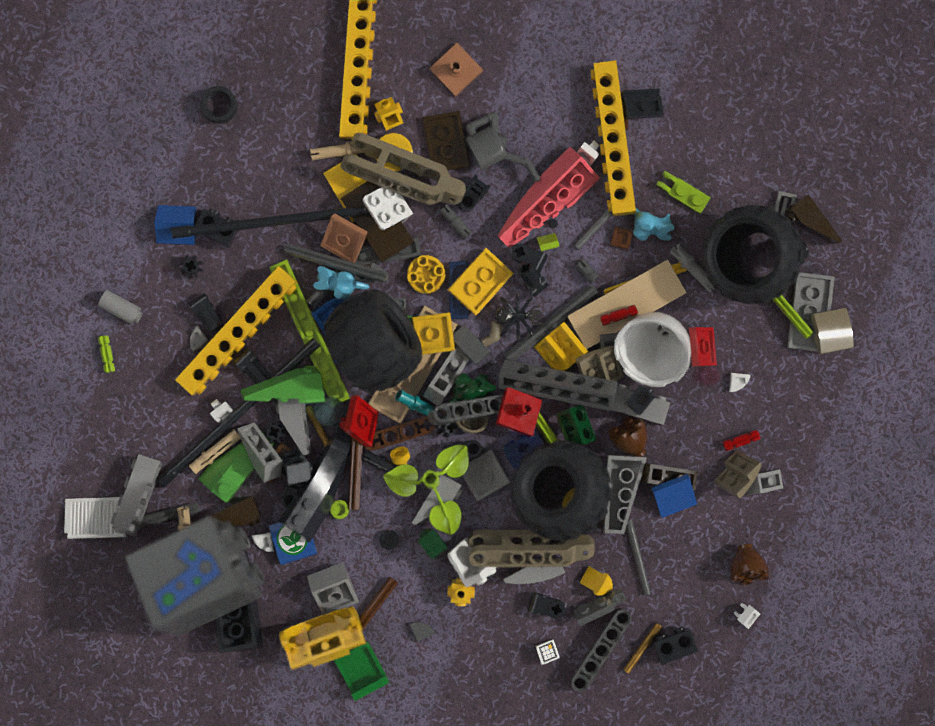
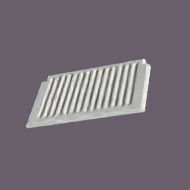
(91, 518)

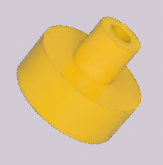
(400, 455)

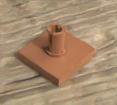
(456, 69)
(343, 238)

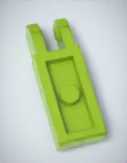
(685, 193)

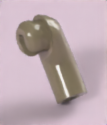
(496, 330)

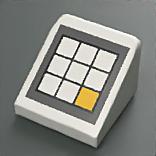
(547, 651)

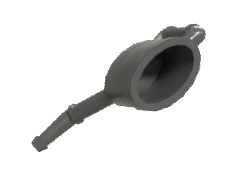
(489, 145)

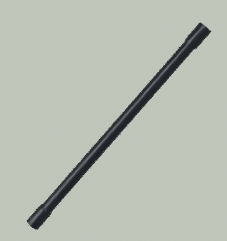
(187, 231)
(172, 472)

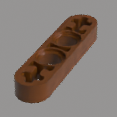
(400, 437)

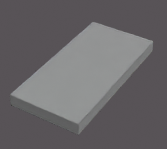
(810, 296)

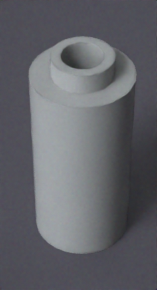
(120, 307)

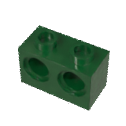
(576, 425)
(431, 542)

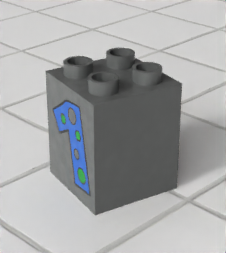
(195, 576)

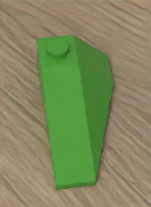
(296, 384)
(228, 472)

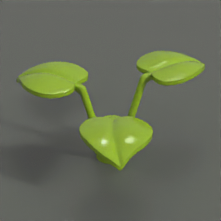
(404, 479)

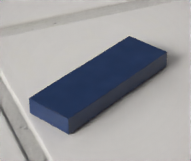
(457, 310)

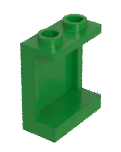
(362, 671)

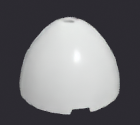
(649, 353)

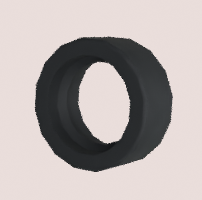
(218, 90)

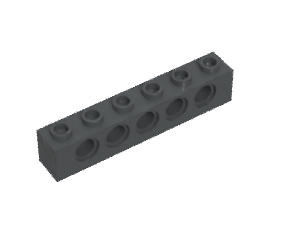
(558, 385)

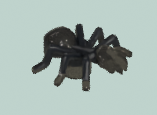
(514, 316)

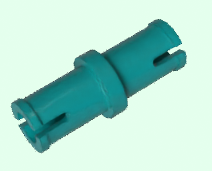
(413, 402)

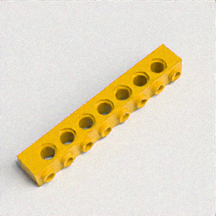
(609, 71)
(351, 72)
(187, 377)

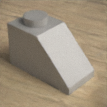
(766, 482)

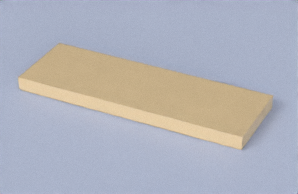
(646, 292)
(385, 400)

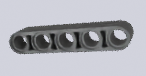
(465, 410)
(599, 660)

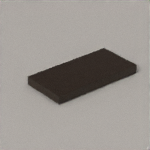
(384, 242)

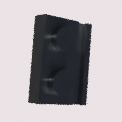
(642, 103)

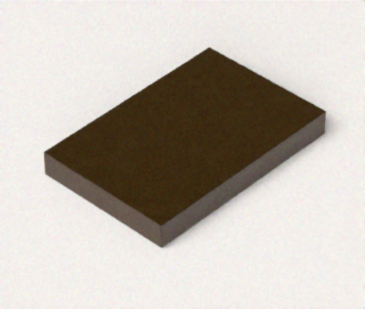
(446, 140)

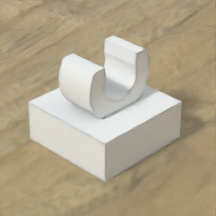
(589, 152)
(221, 410)
(748, 617)

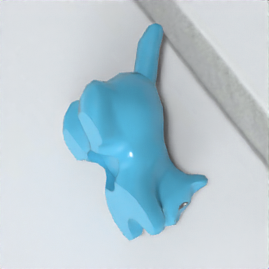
(648, 224)
(341, 283)

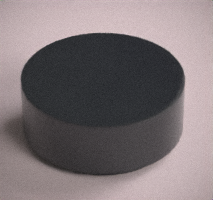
(389, 539)

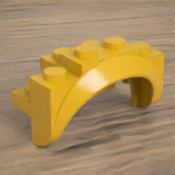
(323, 638)

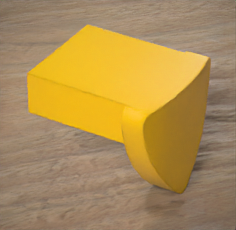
(596, 581)

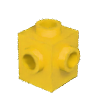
(388, 113)
(458, 585)

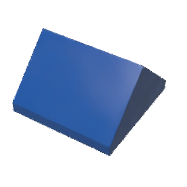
(170, 217)

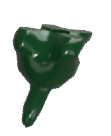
(469, 389)

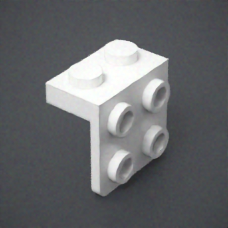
(387, 207)
(468, 573)

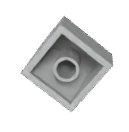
(332, 588)

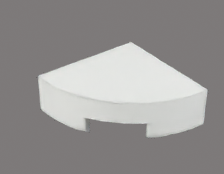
(738, 381)
(264, 541)

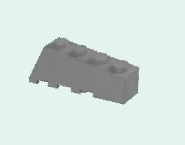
(625, 478)
(137, 495)

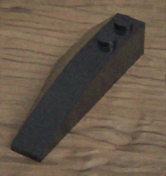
(316, 495)
(240, 628)

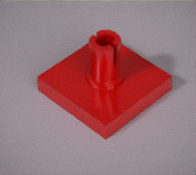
(702, 346)
(518, 412)
(360, 421)

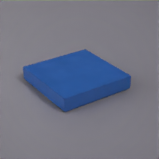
(674, 496)

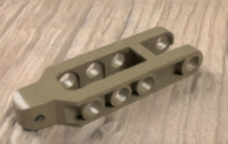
(376, 173)
(499, 548)

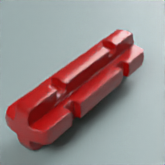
(618, 315)
(741, 440)

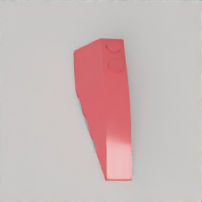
(558, 188)

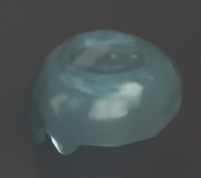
(329, 412)

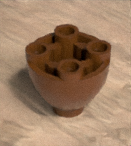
(630, 437)
(748, 565)

